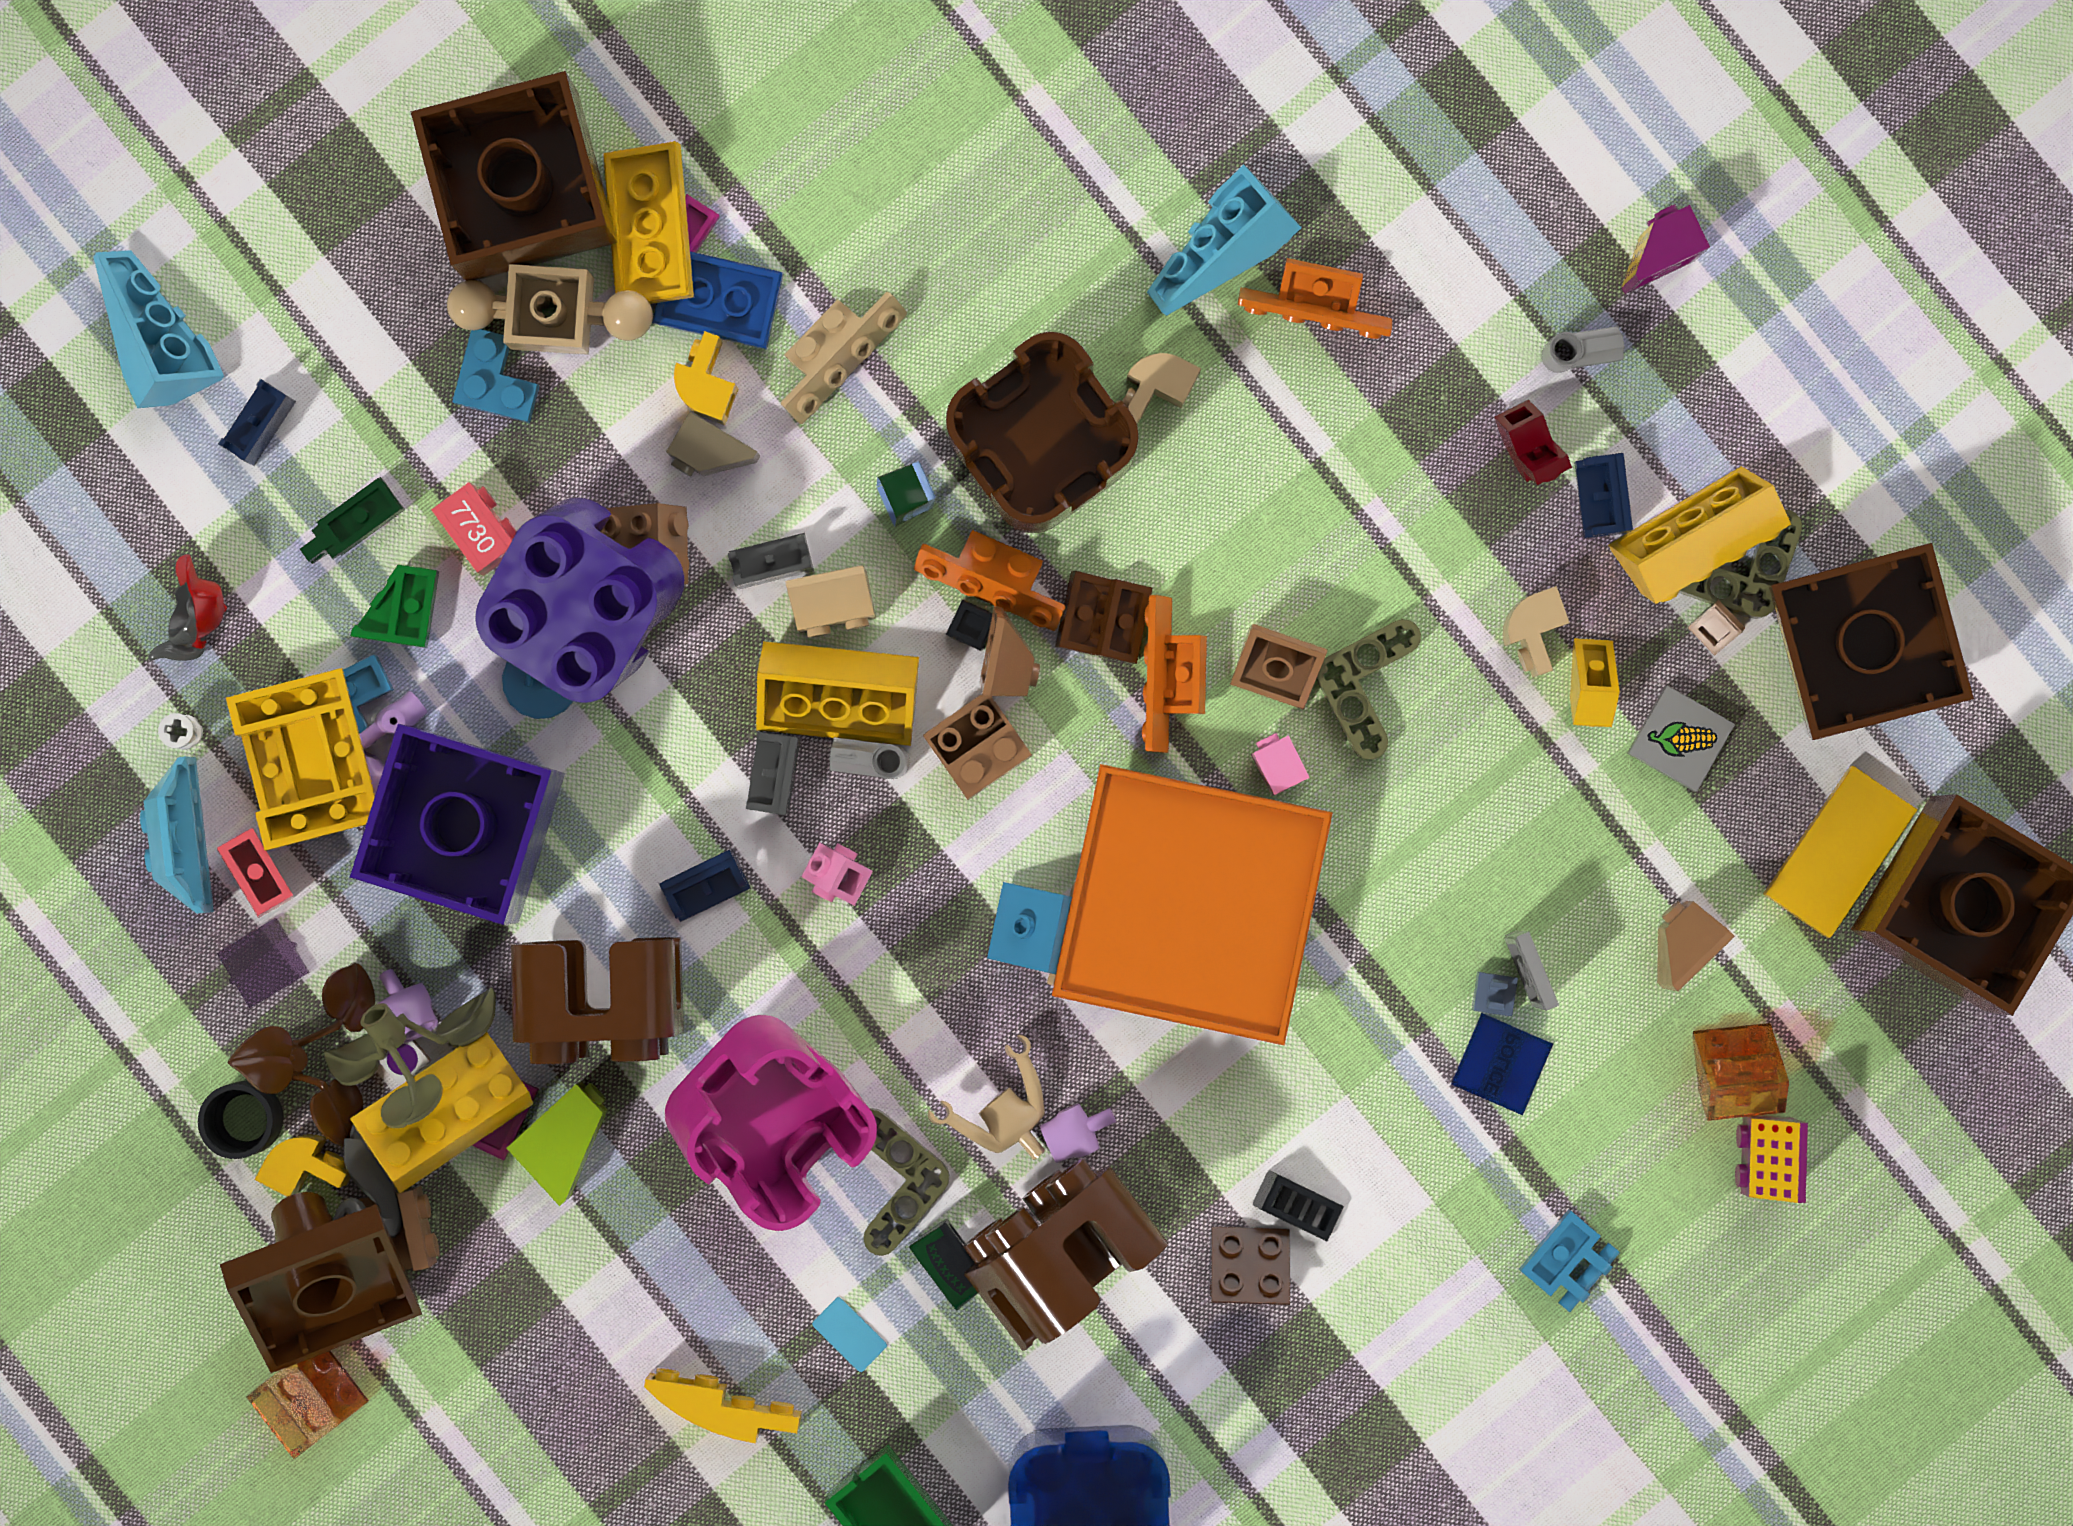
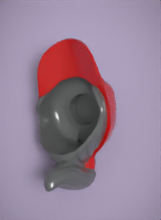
(196, 615)

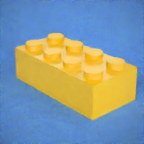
(476, 1099)

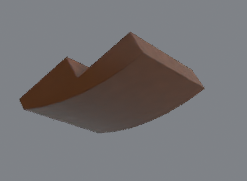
(1103, 617)

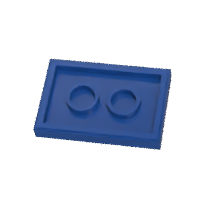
(728, 301)

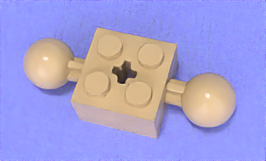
(533, 288)

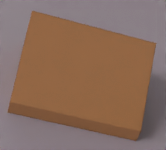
(1278, 666)

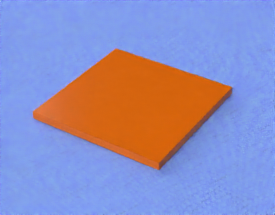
(1192, 904)

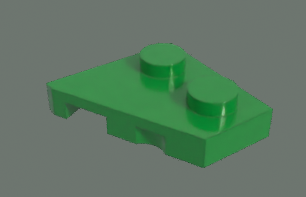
(402, 609)

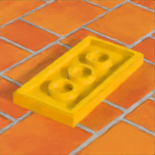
(649, 222)
(1840, 851)

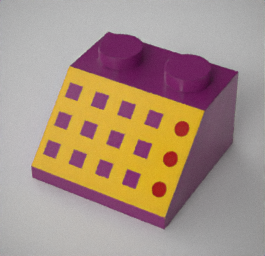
(1665, 246)
(1772, 1158)

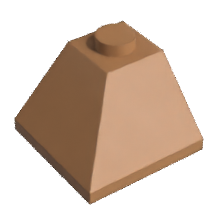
(1008, 660)
(1687, 943)

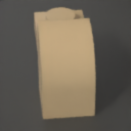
(1159, 376)
(1526, 624)

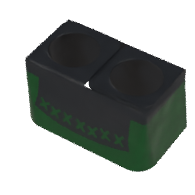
(945, 1261)

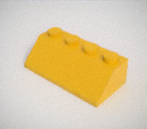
(1701, 534)
(836, 693)

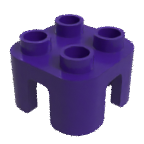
(576, 601)

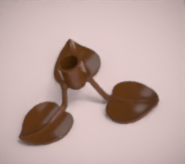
(273, 1059)

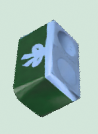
(905, 493)

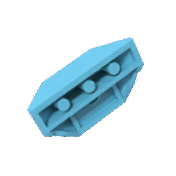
(177, 836)

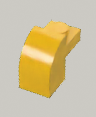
(699, 389)
(295, 1158)

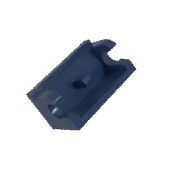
(257, 423)
(1603, 496)
(705, 885)

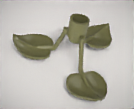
(386, 1033)

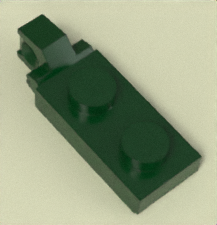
(353, 521)

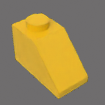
(1593, 683)

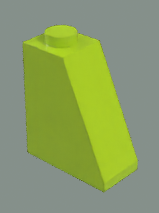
(561, 1140)

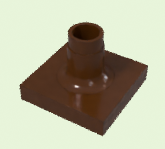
(319, 1282)

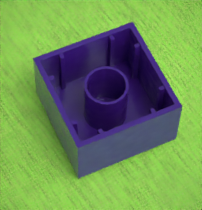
(457, 825)

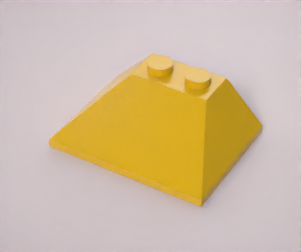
(304, 758)

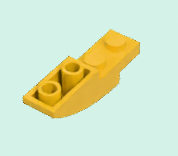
(705, 1405)

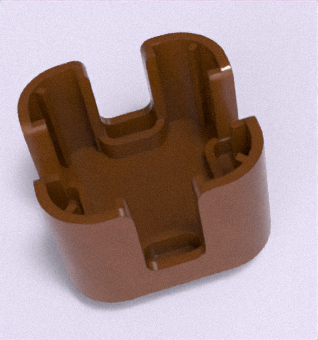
(1042, 433)
(554, 1008)
(1044, 1266)

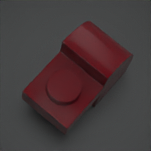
(1531, 444)

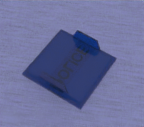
(1501, 1064)

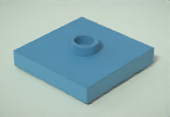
(1029, 928)

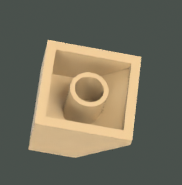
(831, 601)

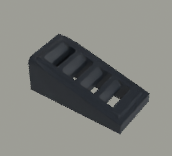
(1269, 1191)

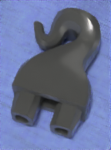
(373, 1181)

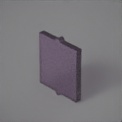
(263, 963)

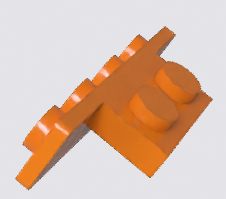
(1320, 296)
(993, 575)
(1173, 674)

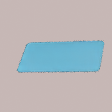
(849, 1334)

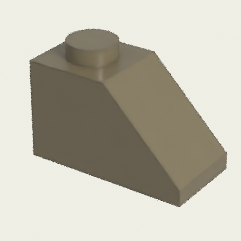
(707, 449)

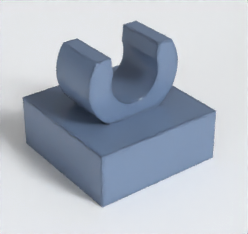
(1494, 994)

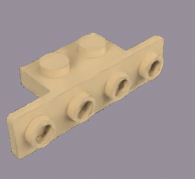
(835, 349)

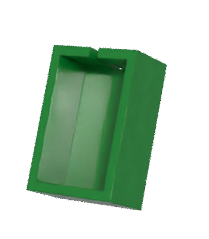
(884, 1496)

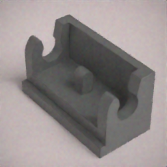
(770, 561)
(773, 773)

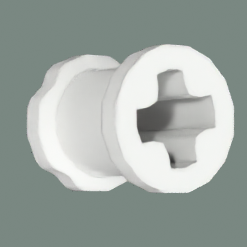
(172, 740)

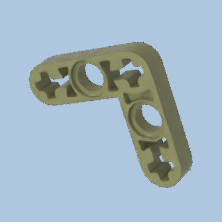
(1755, 578)
(1355, 671)
(912, 1172)

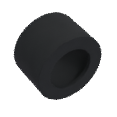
(214, 1132)

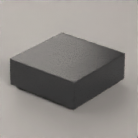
(970, 625)

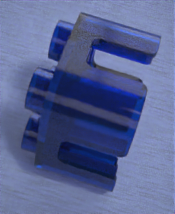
(1089, 1478)

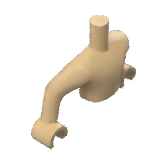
(1007, 1115)

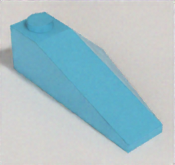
(1234, 236)
(153, 343)

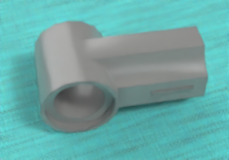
(1586, 349)
(864, 758)

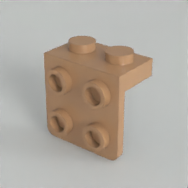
(657, 521)
(415, 1241)

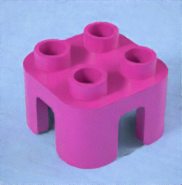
(763, 1116)

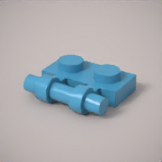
(1560, 1254)

